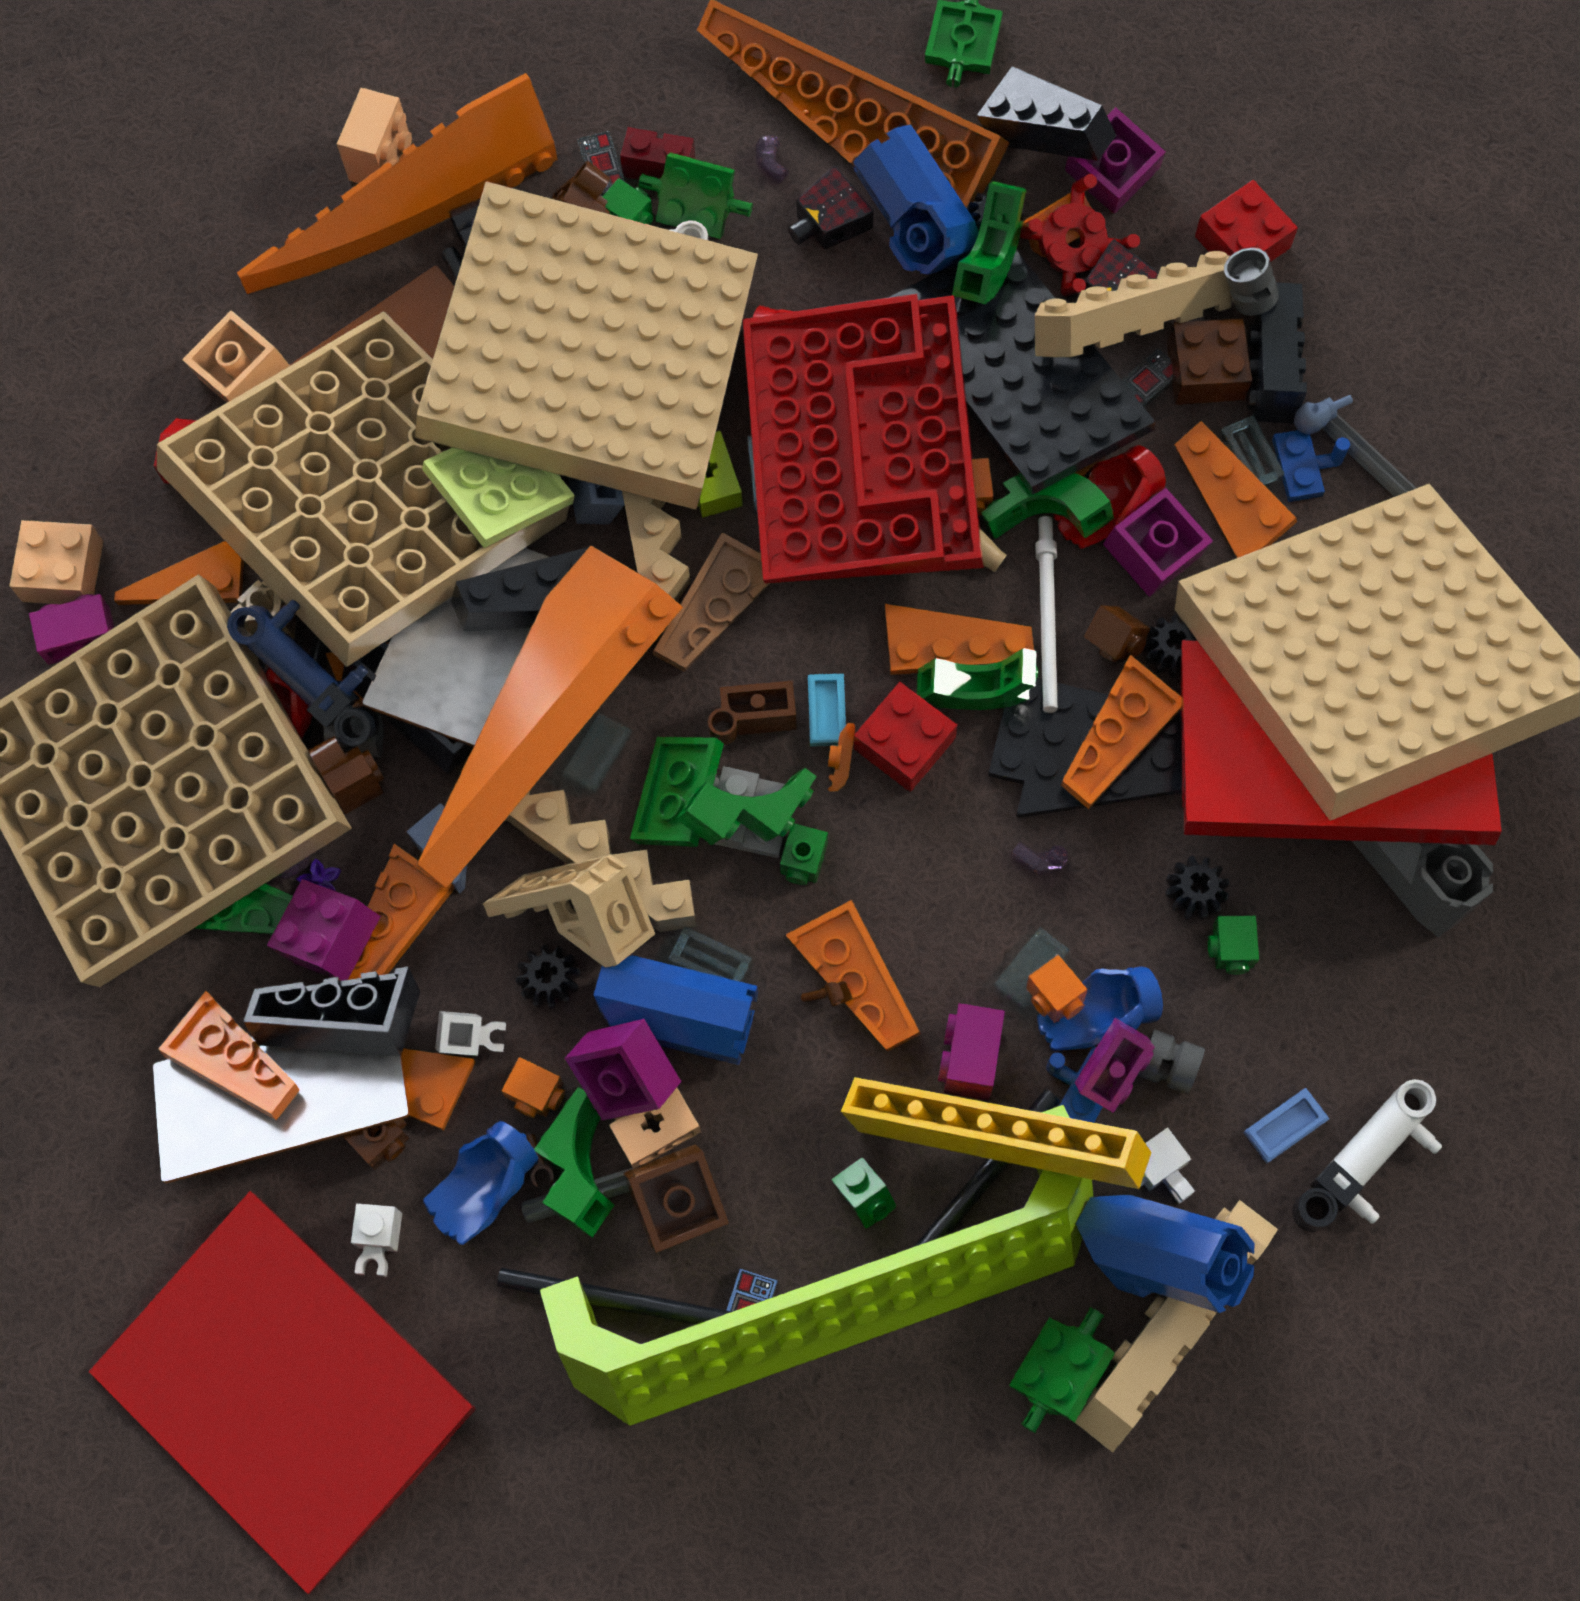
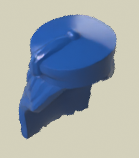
(1121, 994)
(481, 1182)

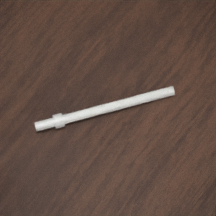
(1046, 554)

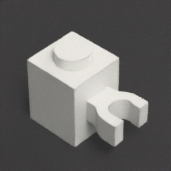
(464, 1033)
(1164, 1166)
(375, 1231)

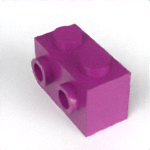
(69, 626)
(1114, 1065)

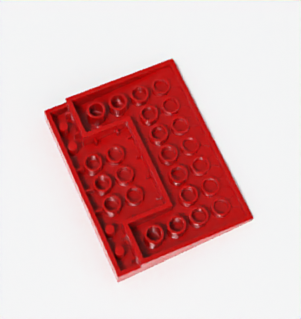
(861, 441)
(1245, 787)
(282, 1391)

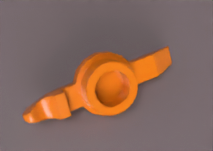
(841, 757)

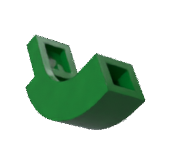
(987, 265)
(1071, 497)
(978, 686)

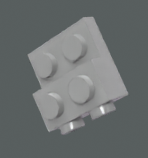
(748, 784)

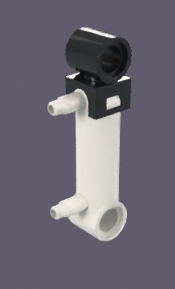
(1365, 1154)

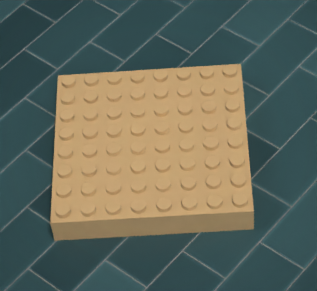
(587, 346)
(329, 490)
(1382, 649)
(154, 783)

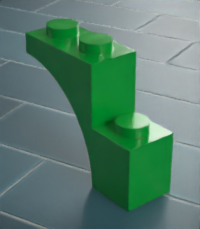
(718, 814)
(568, 1149)

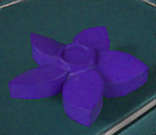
(320, 875)

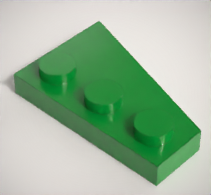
(254, 913)

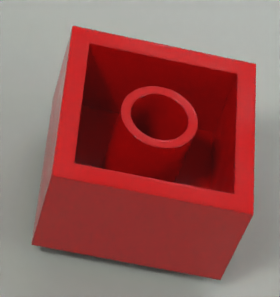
(1246, 221)
(905, 736)

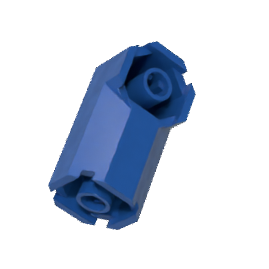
(917, 202)
(680, 1006)
(1167, 1251)

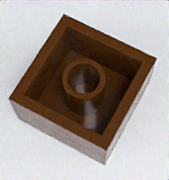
(1209, 361)
(676, 1198)

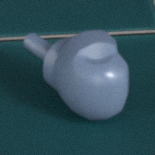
(1313, 417)

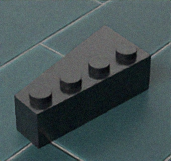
(1277, 358)

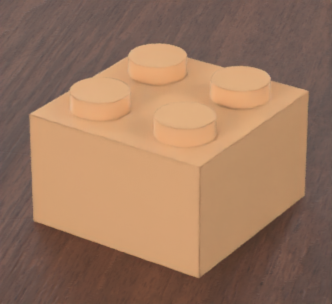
(373, 134)
(234, 358)
(55, 562)

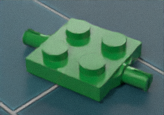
(963, 38)
(695, 193)
(1062, 1369)

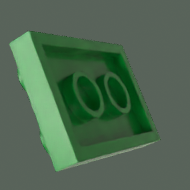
(673, 775)

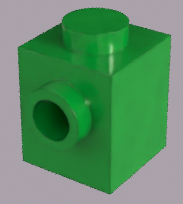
(629, 202)
(803, 854)
(1234, 944)

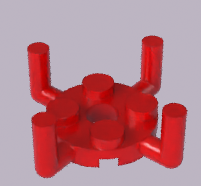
(1092, 233)

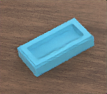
(826, 708)

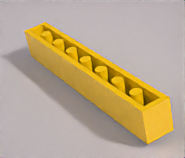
(998, 1132)

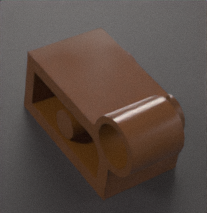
(585, 189)
(754, 710)
(349, 775)

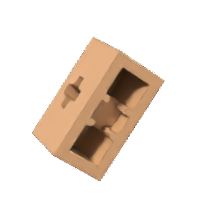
(645, 1146)

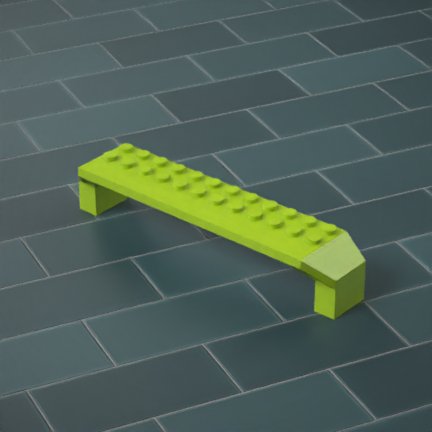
(820, 1317)

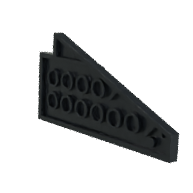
(1040, 747)

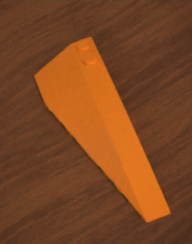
(850, 105)
(492, 141)
(570, 663)

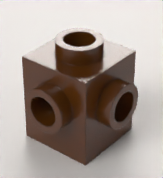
(381, 1148)

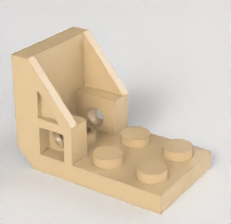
(608, 908)

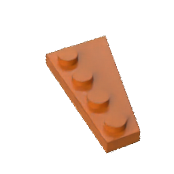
(1235, 496)
(923, 635)
(1126, 724)
(406, 903)
(844, 951)

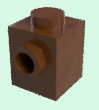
(1117, 633)

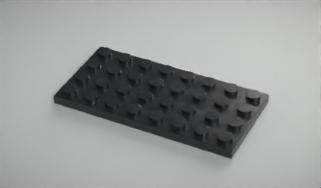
(1035, 409)

